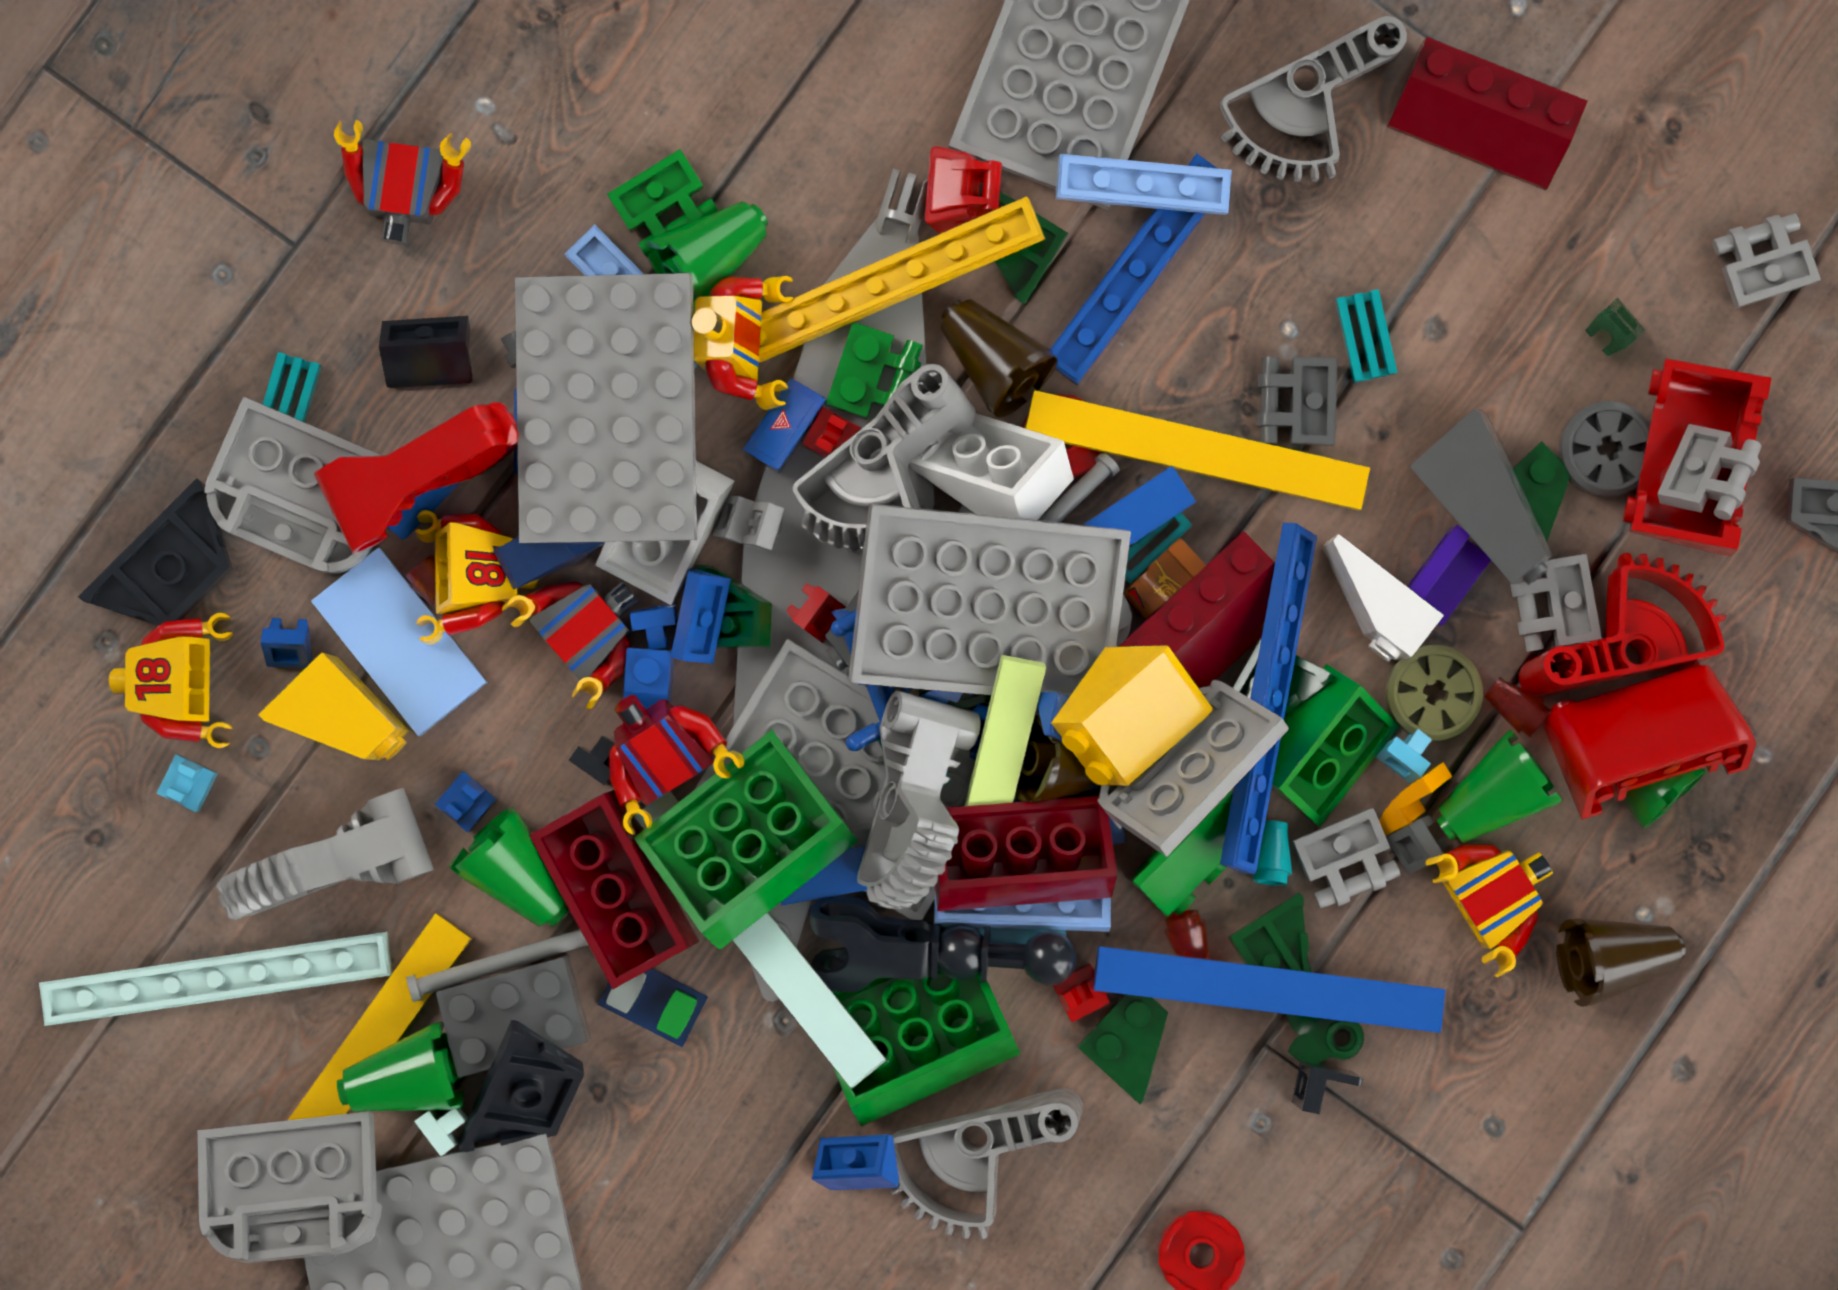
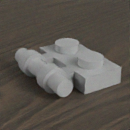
(1769, 273)
(1697, 465)
(1569, 603)
(1339, 846)

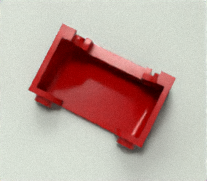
(1704, 398)
(1647, 735)

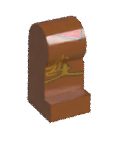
(1163, 578)

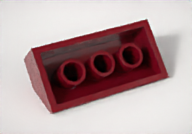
(1486, 113)
(1214, 613)
(1028, 854)
(613, 890)

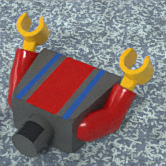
(401, 179)
(581, 630)

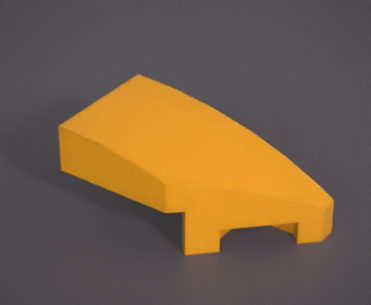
(1406, 805)

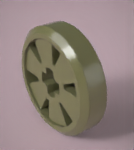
(1444, 717)

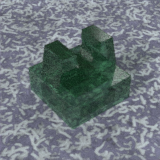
(1619, 323)

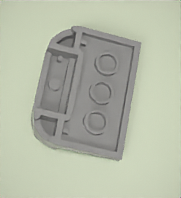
(268, 488)
(1196, 771)
(289, 1187)

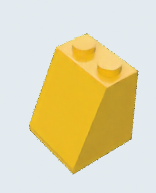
(337, 710)
(1129, 712)

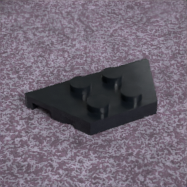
(167, 564)
(523, 1090)

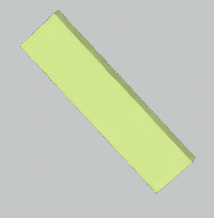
(1006, 731)

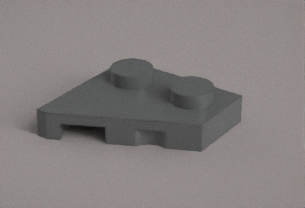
(1814, 509)

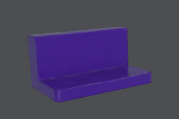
(1449, 572)

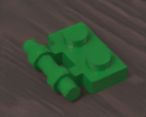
(657, 191)
(862, 368)

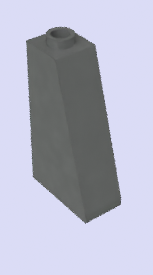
(1483, 494)

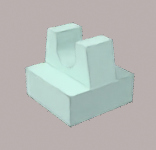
(439, 1129)

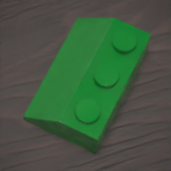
(1329, 746)
(1171, 879)

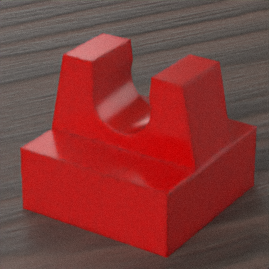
(829, 433)
(815, 614)
(1078, 994)

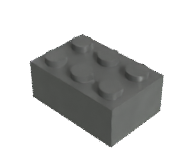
(535, 995)

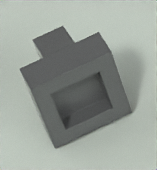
(1415, 844)

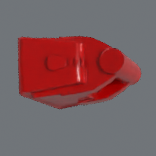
(955, 188)

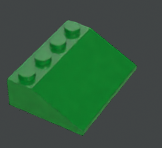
(745, 841)
(928, 1034)

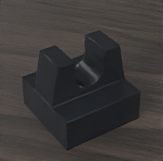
(595, 762)

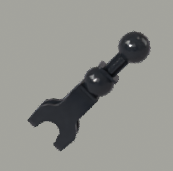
(918, 949)

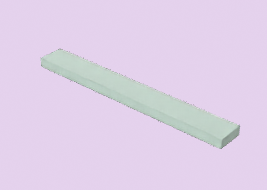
(215, 978)
(800, 988)

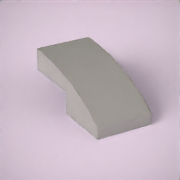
(748, 522)

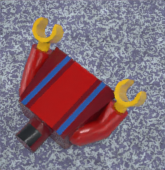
(660, 751)

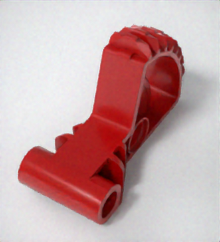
(374, 490)
(1629, 623)

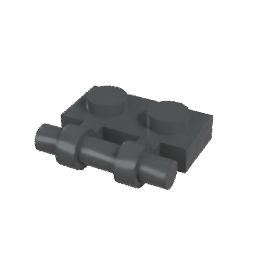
(1312, 401)

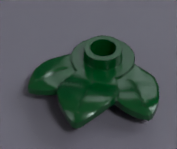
(1317, 1039)

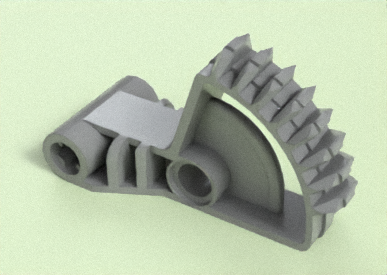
(1312, 110)
(909, 422)
(911, 825)
(376, 845)
(975, 1167)

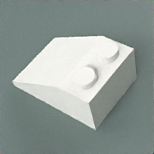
(998, 468)
(664, 565)
(1382, 605)

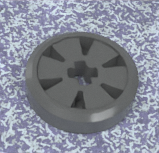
(1583, 435)

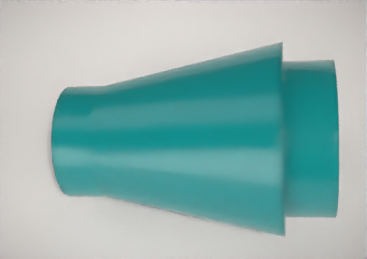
(1274, 856)

